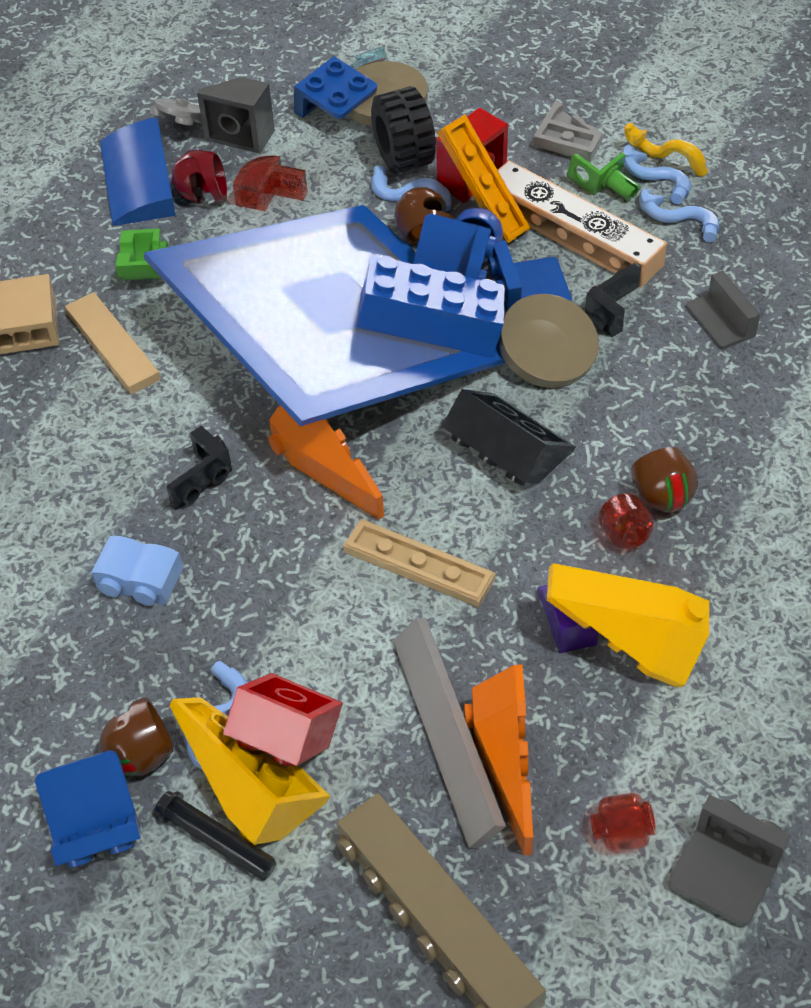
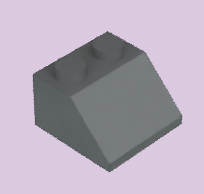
(237, 113)

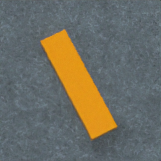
(482, 176)

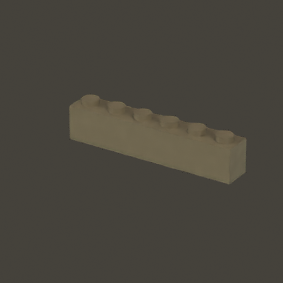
(436, 909)

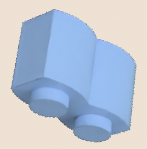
(137, 570)

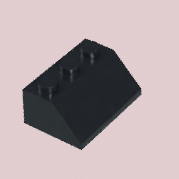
(505, 436)

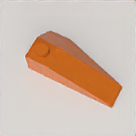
(326, 459)
(499, 732)

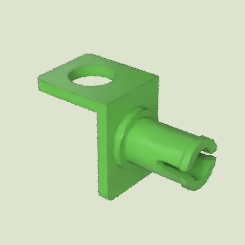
(608, 176)

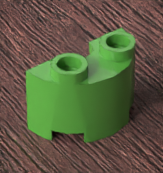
(131, 261)

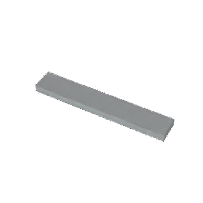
(449, 734)

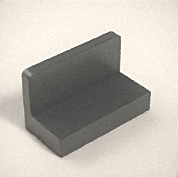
(725, 312)

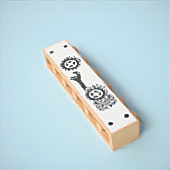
(582, 224)

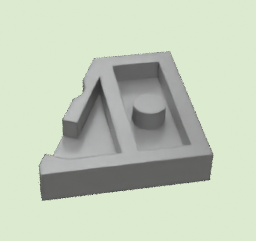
(567, 134)

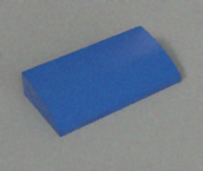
(137, 173)

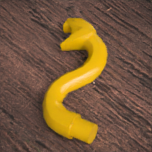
(691, 152)

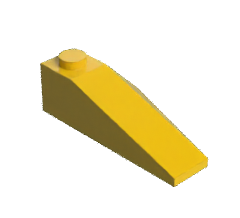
(645, 619)
(253, 789)

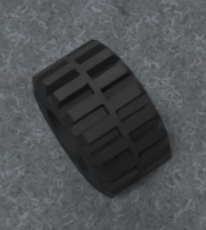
(403, 129)

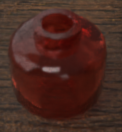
(626, 521)
(623, 822)

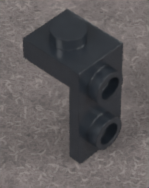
(602, 299)
(212, 469)

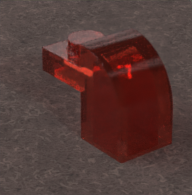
(263, 179)

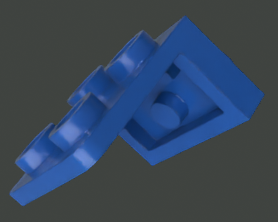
(332, 88)
(454, 246)
(526, 277)
(88, 808)

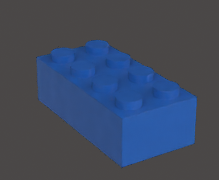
(431, 306)

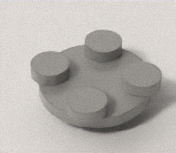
(184, 111)

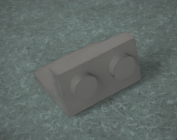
(729, 861)

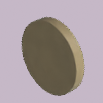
(389, 77)
(548, 340)

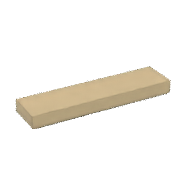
(112, 343)
(420, 562)

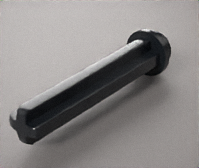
(217, 836)

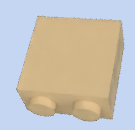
(27, 314)

